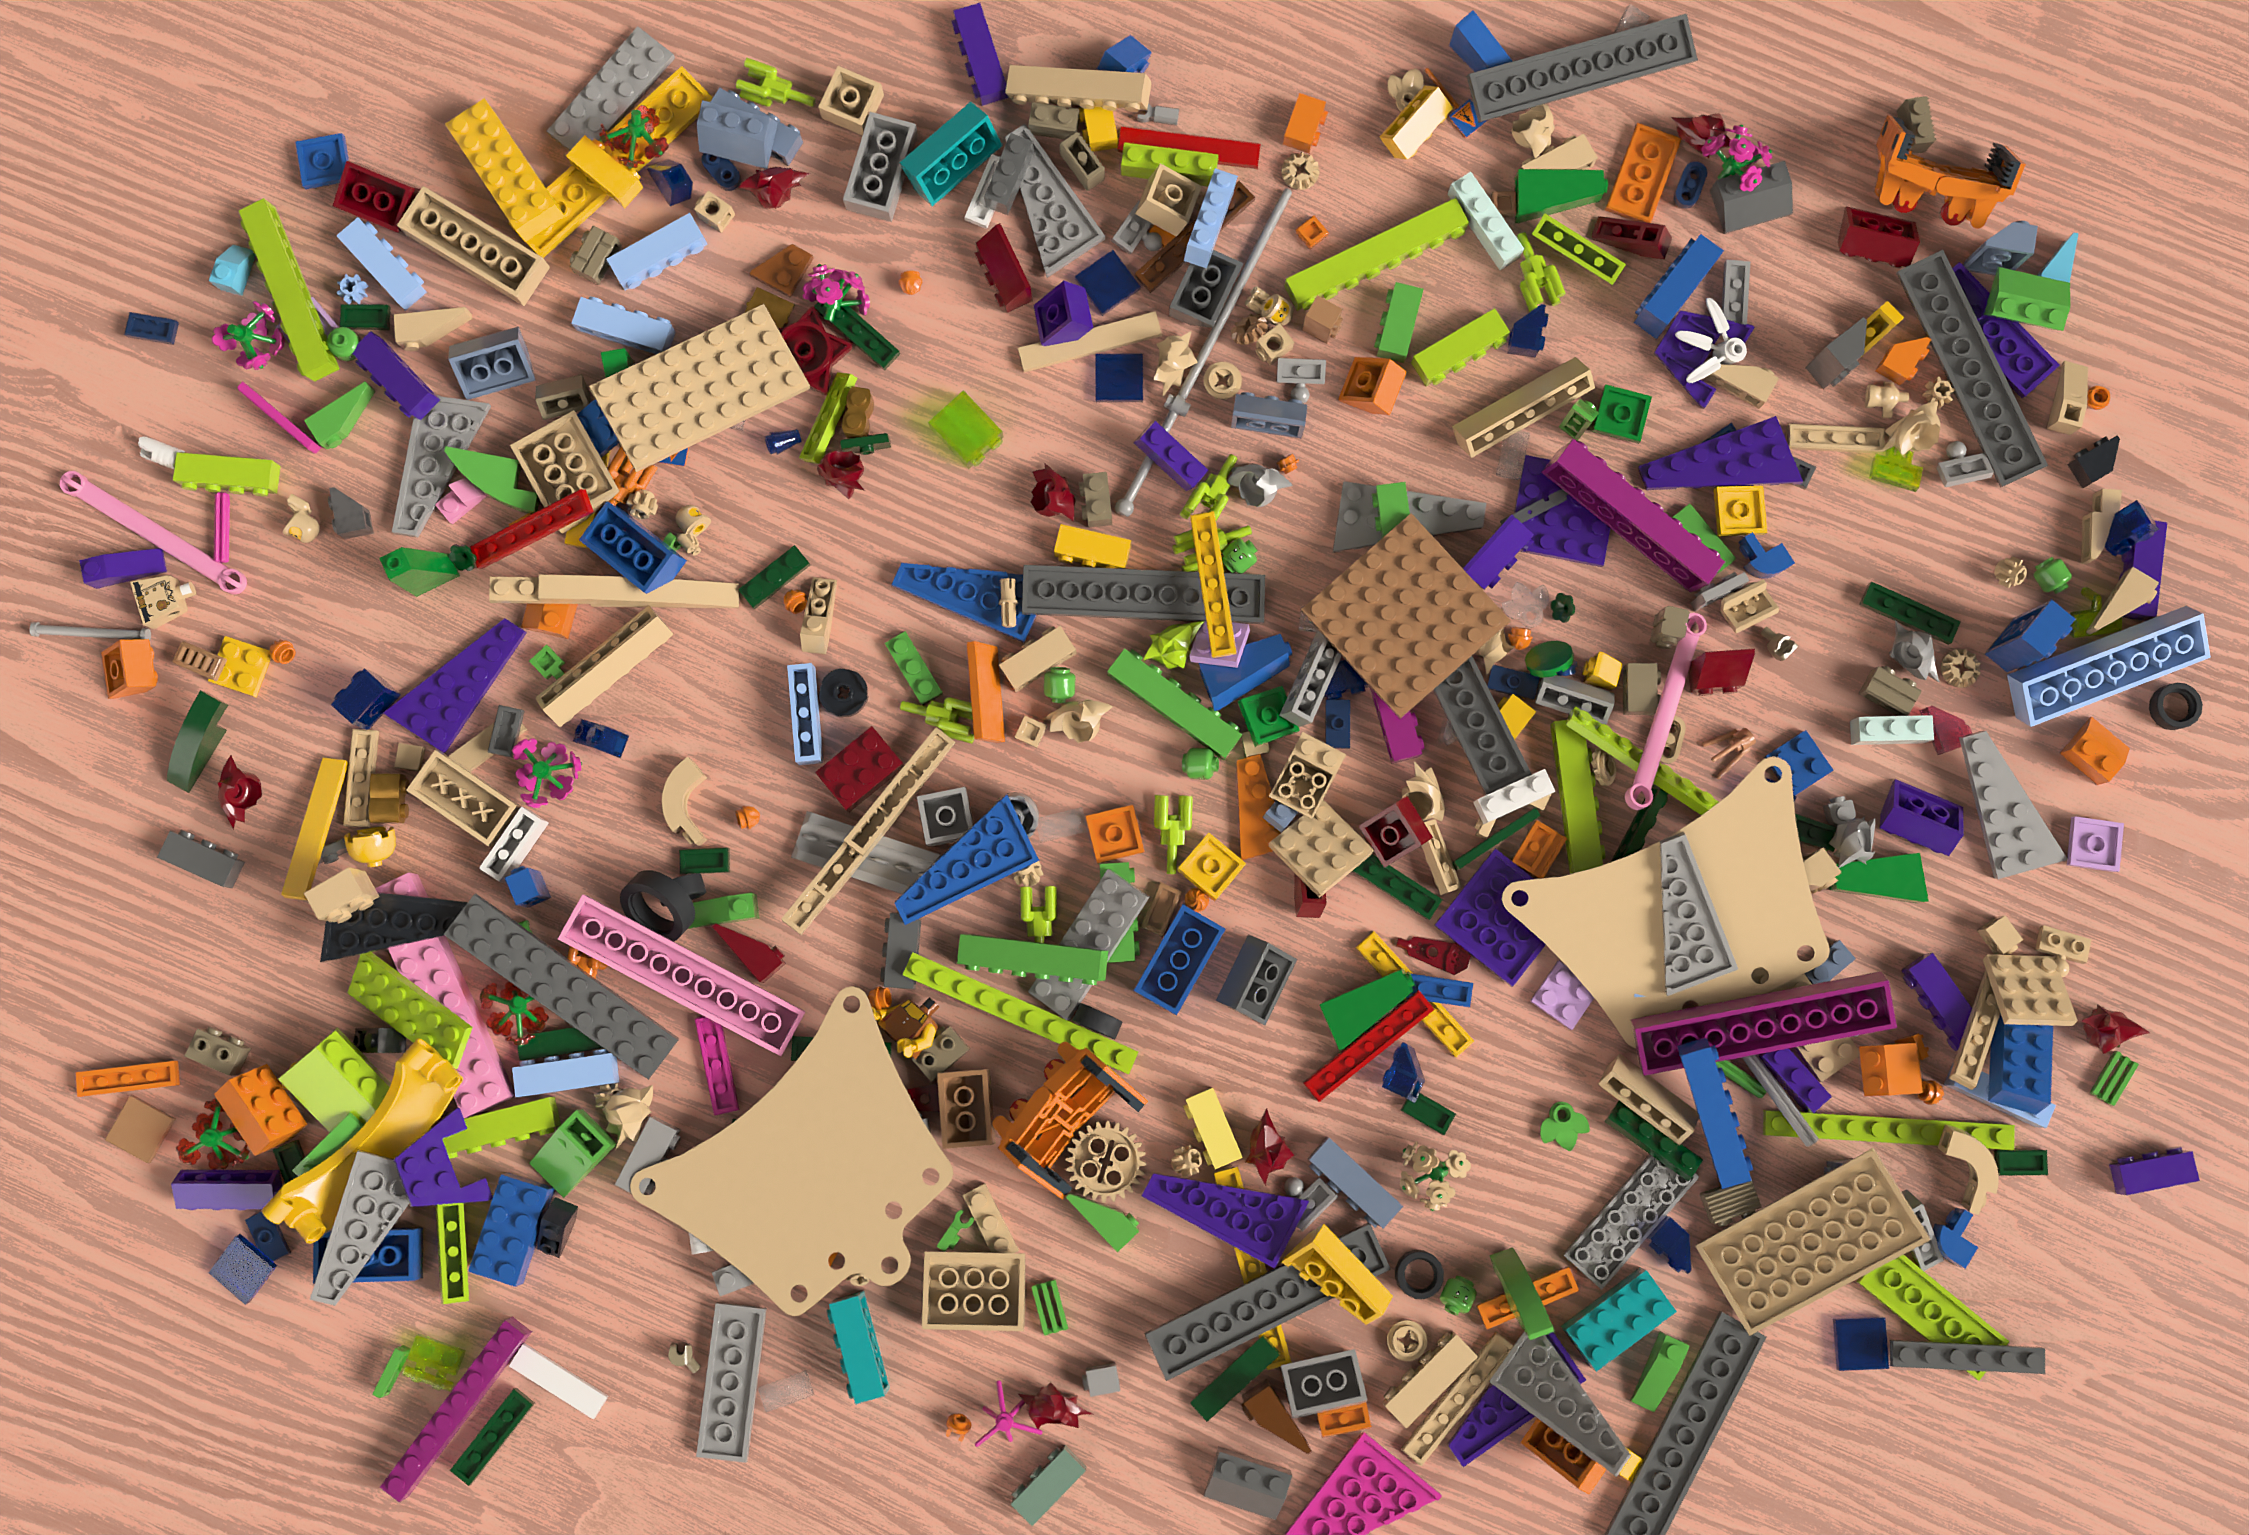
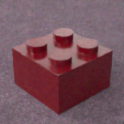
(1395, 831)

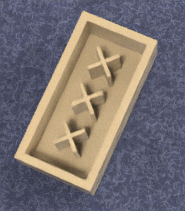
(463, 798)

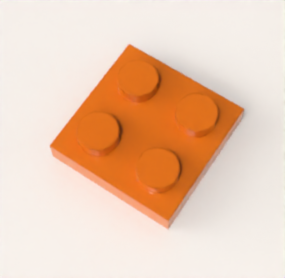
(1115, 834)

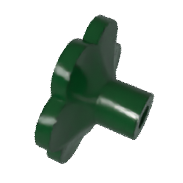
(462, 557)
(1562, 607)

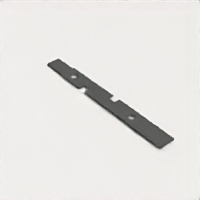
(1539, 507)

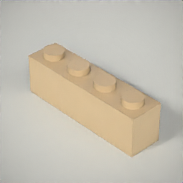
(1649, 1099)
(1429, 1379)

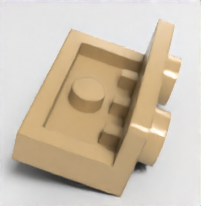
(1748, 606)

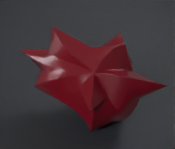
(1699, 129)
(773, 185)
(842, 471)
(1052, 494)
(237, 791)
(2109, 1029)
(1267, 1148)
(1053, 1408)

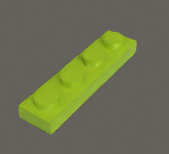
(827, 419)

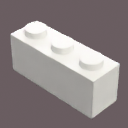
(1514, 796)
(514, 844)

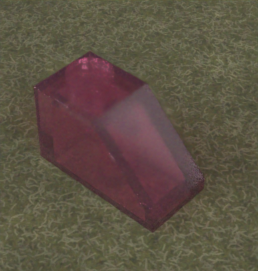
(1946, 729)

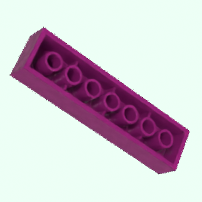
(1633, 516)

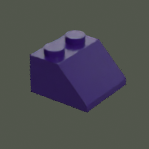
(1063, 314)

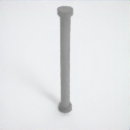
(37, 629)

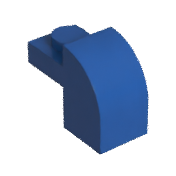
(1763, 563)
(1949, 1239)

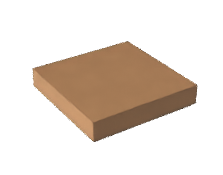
(140, 1129)

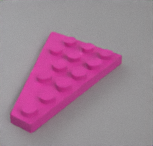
(1363, 1493)

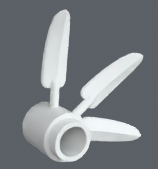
(1724, 353)

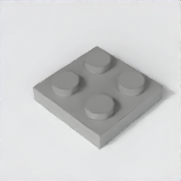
(1713, 593)

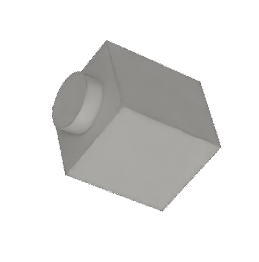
(1101, 1379)

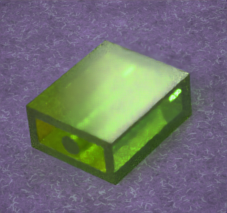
(966, 430)

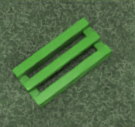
(2132, 1066)
(1055, 1328)
(392, 1371)

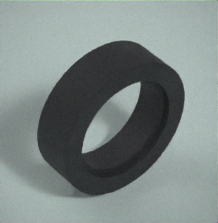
(667, 892)

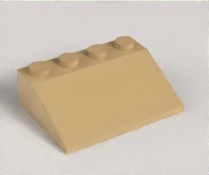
(562, 461)
(974, 1291)

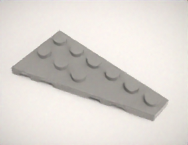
(1055, 213)
(427, 465)
(1436, 513)
(2009, 821)
(1691, 929)
(365, 1216)
(1548, 1389)

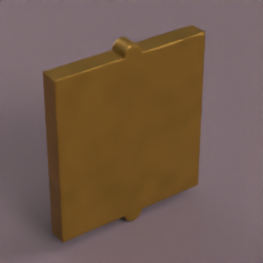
(776, 306)

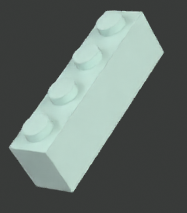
(1486, 221)

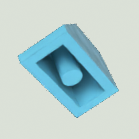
(233, 269)

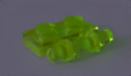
(435, 1355)

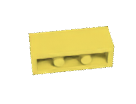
(1212, 1128)

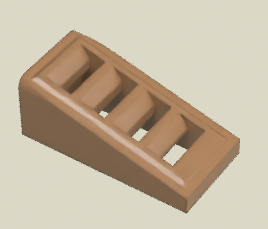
(199, 660)

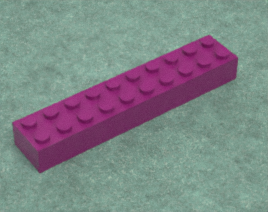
(1768, 1021)

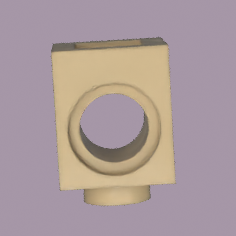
(719, 219)
(1278, 336)
(2000, 935)

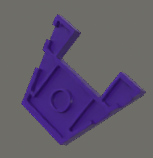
(1684, 358)
(428, 1170)

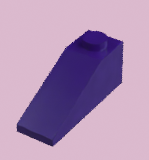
(122, 567)

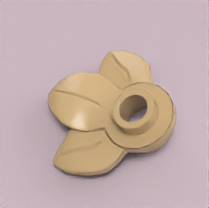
(1405, 88)

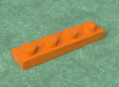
(127, 1078)
(1549, 1287)

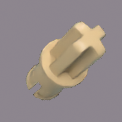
(1008, 602)

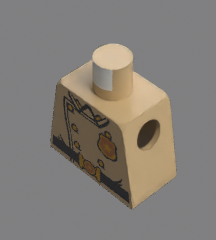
(161, 599)

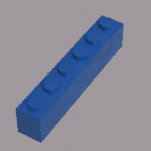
(1714, 1112)

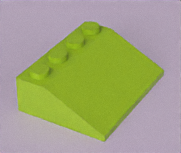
(336, 1081)

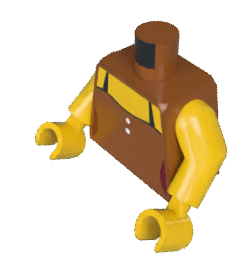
(909, 1025)

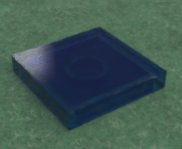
(1107, 282)
(1118, 378)
(242, 1269)
(1861, 1343)

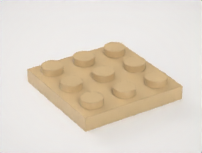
(1321, 849)
(2029, 990)

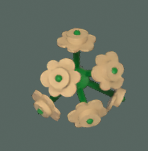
(1427, 1162)

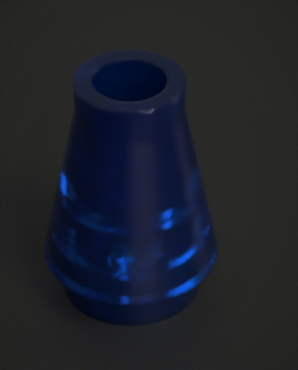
(782, 440)

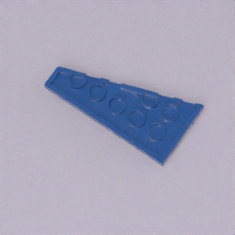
(967, 593)
(979, 858)

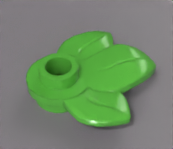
(1565, 1129)

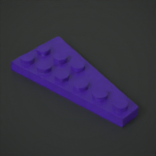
(1739, 458)
(449, 696)
(1242, 1217)
(1497, 1416)

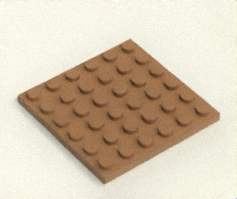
(1405, 615)

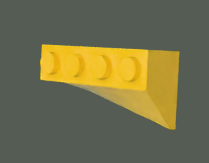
(1339, 1273)

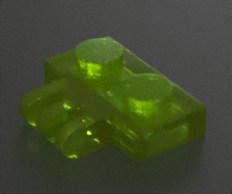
(1896, 470)

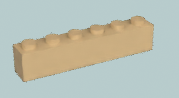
(1078, 87)
(1523, 407)
(604, 666)

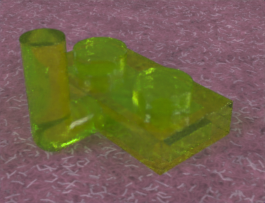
(2084, 618)

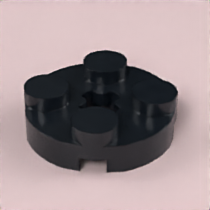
(830, 689)

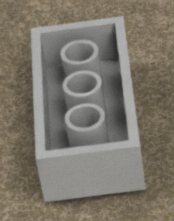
(876, 172)

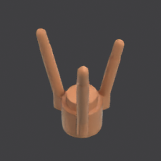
(1739, 741)

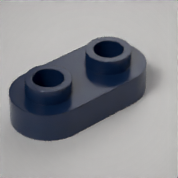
(719, 169)
(1690, 186)

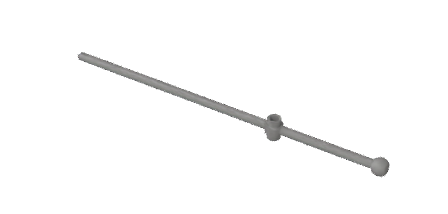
(1177, 404)

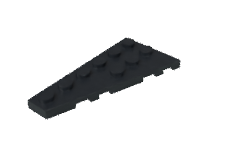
(388, 924)

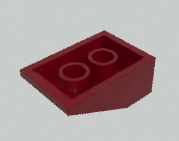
(1720, 671)

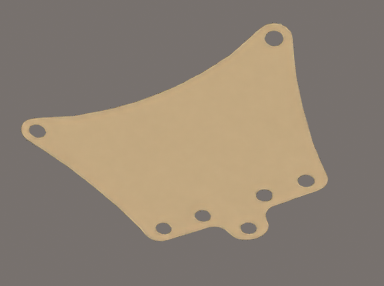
(1611, 916)
(810, 1169)

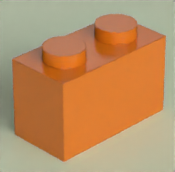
(1304, 123)

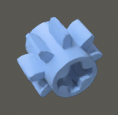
(352, 289)

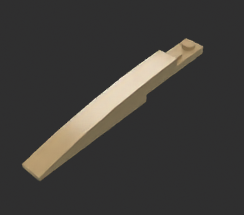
(611, 592)
(868, 831)

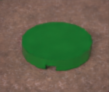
(1549, 658)

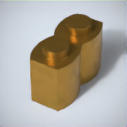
(860, 408)
(388, 798)

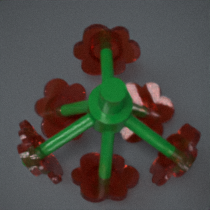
(641, 122)
(517, 1003)
(209, 1133)

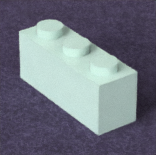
(1891, 730)

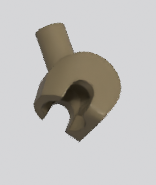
(1779, 644)
(683, 1358)

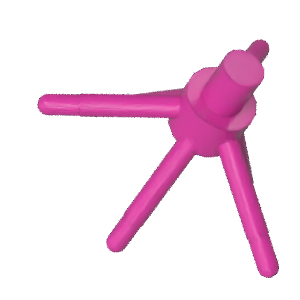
(1005, 1420)

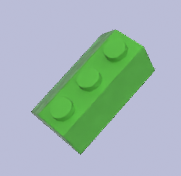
(2029, 299)

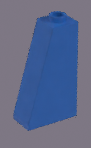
(1477, 44)
(1257, 664)

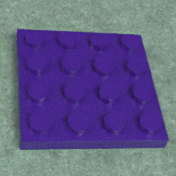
(1564, 530)
(1485, 926)

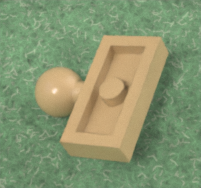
(2063, 946)

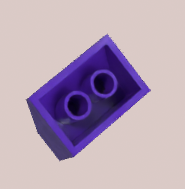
(1499, 553)
(1922, 818)

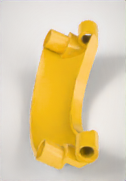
(412, 1106)

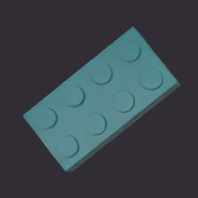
(951, 153)
(1618, 1319)
(859, 1347)

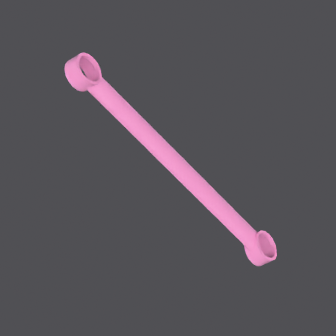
(152, 532)
(1664, 715)

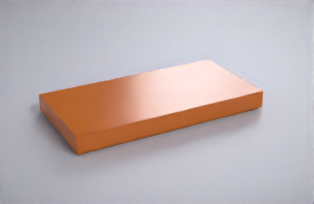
(1643, 174)
(985, 692)

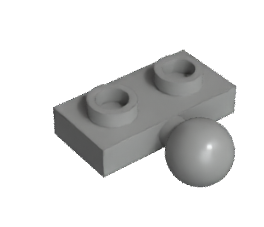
(1135, 229)
(1301, 372)
(1962, 468)
(1319, 1198)

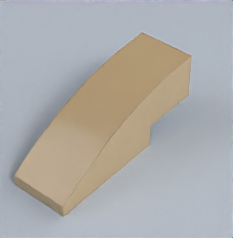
(2098, 523)

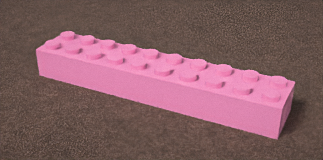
(435, 970)
(681, 975)

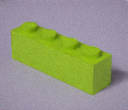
(1142, 160)
(1578, 249)
(1460, 347)
(226, 473)
(452, 1253)

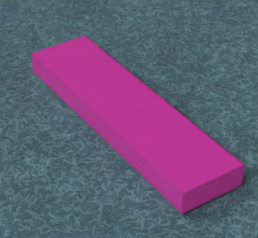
(278, 417)
(717, 1066)

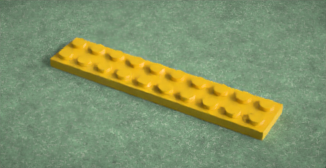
(676, 105)

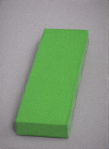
(1695, 524)

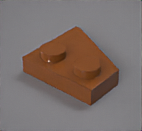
(784, 269)

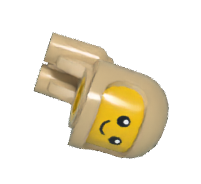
(1273, 308)
(301, 524)
(692, 524)

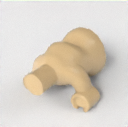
(1884, 396)

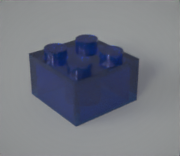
(365, 699)

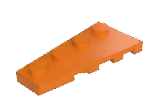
(1253, 804)

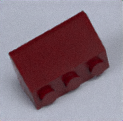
(374, 195)
(1878, 237)
(1003, 269)

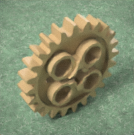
(1084, 1154)

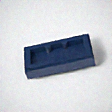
(151, 328)
(1513, 682)
(1337, 723)
(268, 1237)

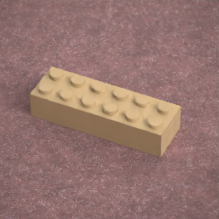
(473, 246)

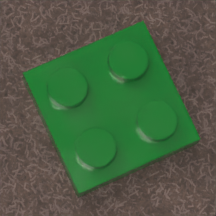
(1622, 414)
(1263, 716)

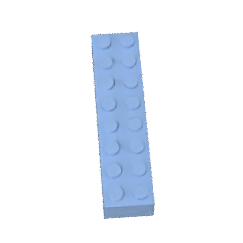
(2109, 665)

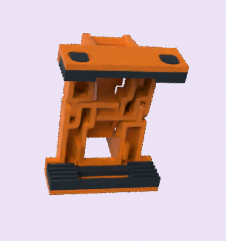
(1966, 191)
(1059, 1118)

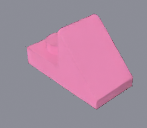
(460, 500)

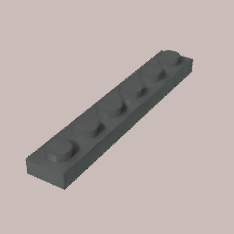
(1967, 1356)

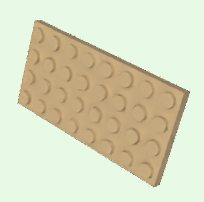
(699, 387)
(1812, 1242)

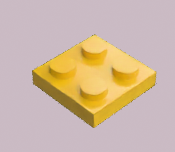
(1740, 510)
(244, 666)
(1211, 866)

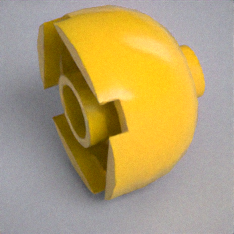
(371, 845)

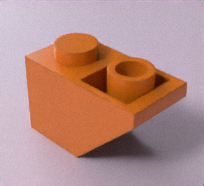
(1901, 360)

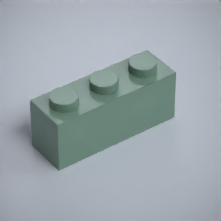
(1047, 1484)

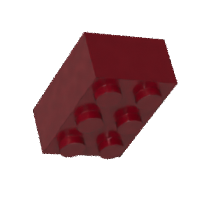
(860, 769)

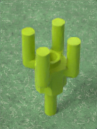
(770, 87)
(1538, 276)
(1211, 492)
(1186, 542)
(945, 716)
(1172, 826)
(1039, 918)

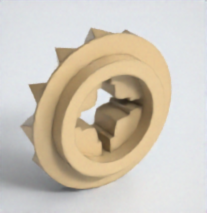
(1303, 180)
(1223, 370)
(1951, 673)
(1603, 767)
(1413, 1350)

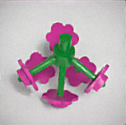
(1741, 154)
(831, 292)
(251, 329)
(533, 777)

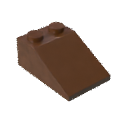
(1269, 1412)

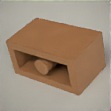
(1323, 320)

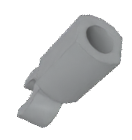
(1160, 114)

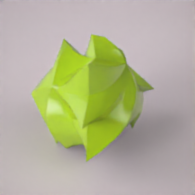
(1173, 644)

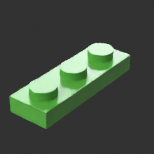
(913, 668)

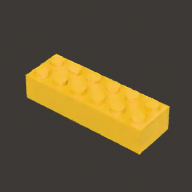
(504, 170)

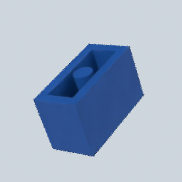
(1126, 56)
(527, 887)

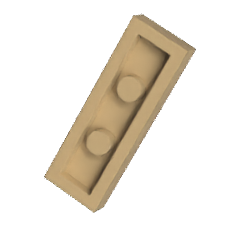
(1440, 861)
(990, 1220)

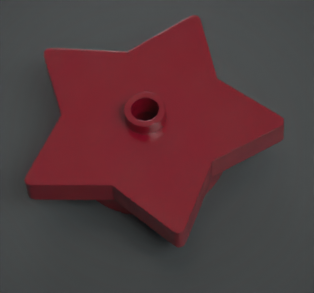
(824, 349)

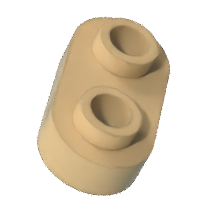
(1674, 741)

